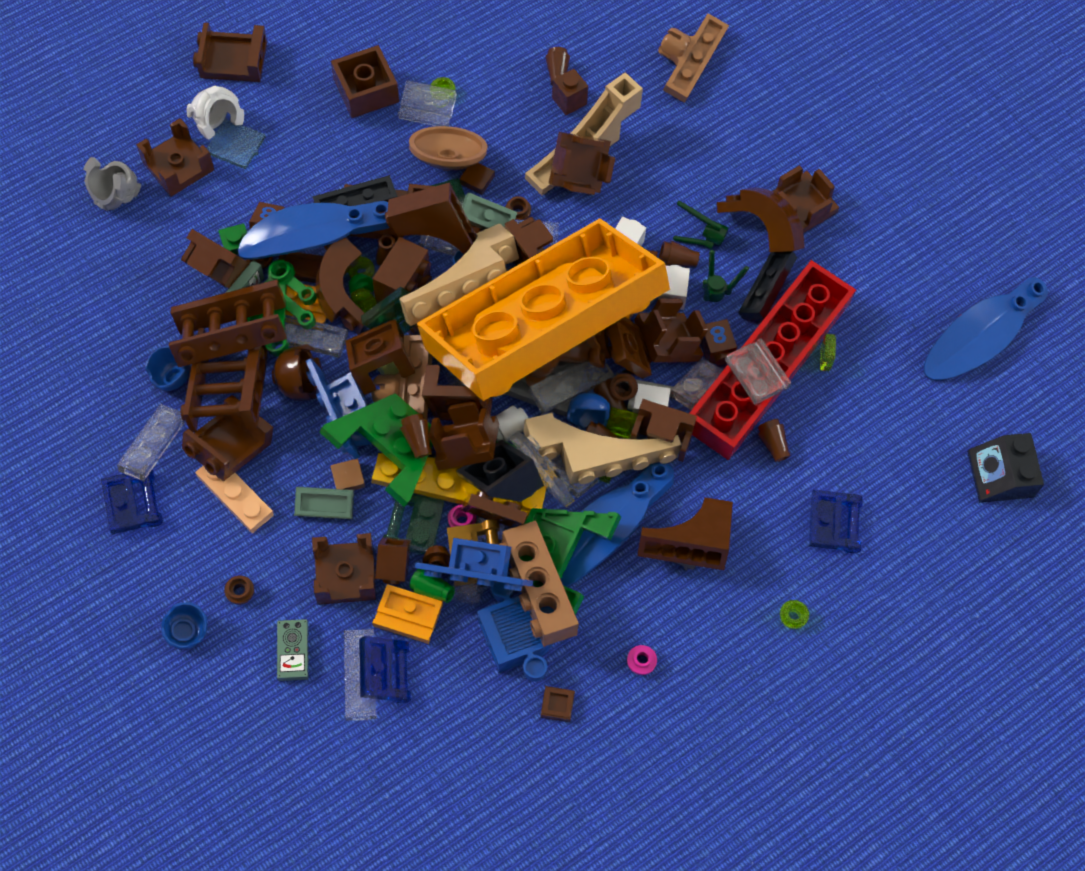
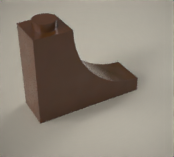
(432, 213)
(696, 542)

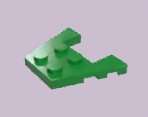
(381, 427)
(562, 533)

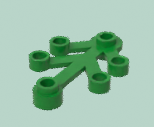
(289, 280)

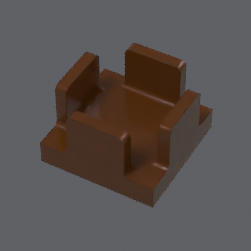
(581, 163)
(808, 196)
(529, 237)
(213, 259)
(670, 334)
(664, 424)
(467, 440)

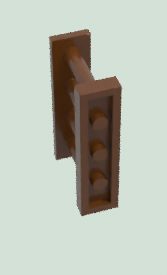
(226, 308)
(250, 388)

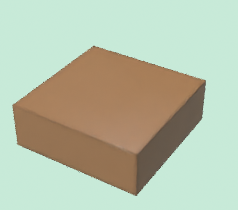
(348, 475)

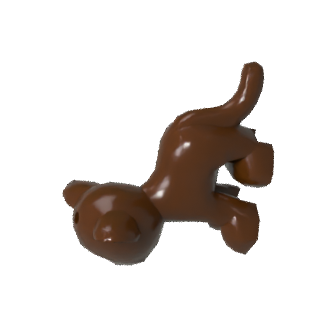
(592, 350)

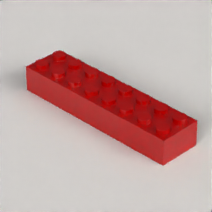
(791, 334)

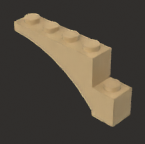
(603, 121)
(477, 267)
(594, 455)

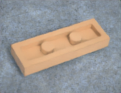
(238, 499)

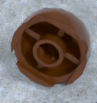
(291, 375)

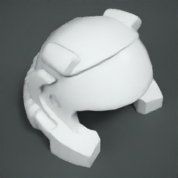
(211, 107)

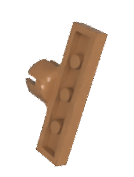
(690, 54)
(410, 387)

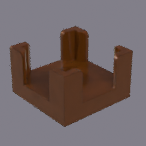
(176, 161)
(376, 349)
(441, 397)
(344, 570)

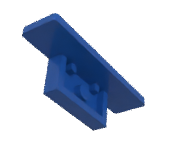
(338, 397)
(477, 560)

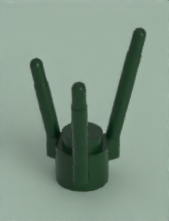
(713, 231)
(715, 286)

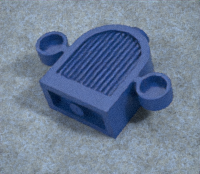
(510, 634)

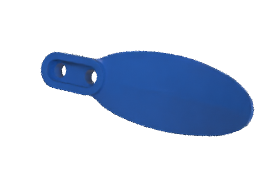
(310, 227)
(983, 331)
(630, 506)

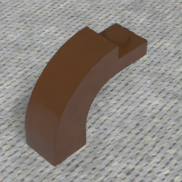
(777, 214)
(329, 285)

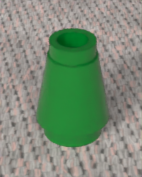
(431, 586)

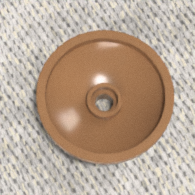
(447, 147)

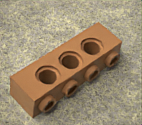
(549, 627)

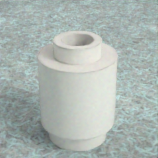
(510, 422)

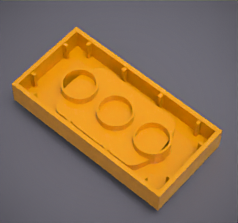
(543, 308)

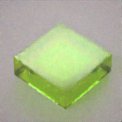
(828, 352)
(621, 422)

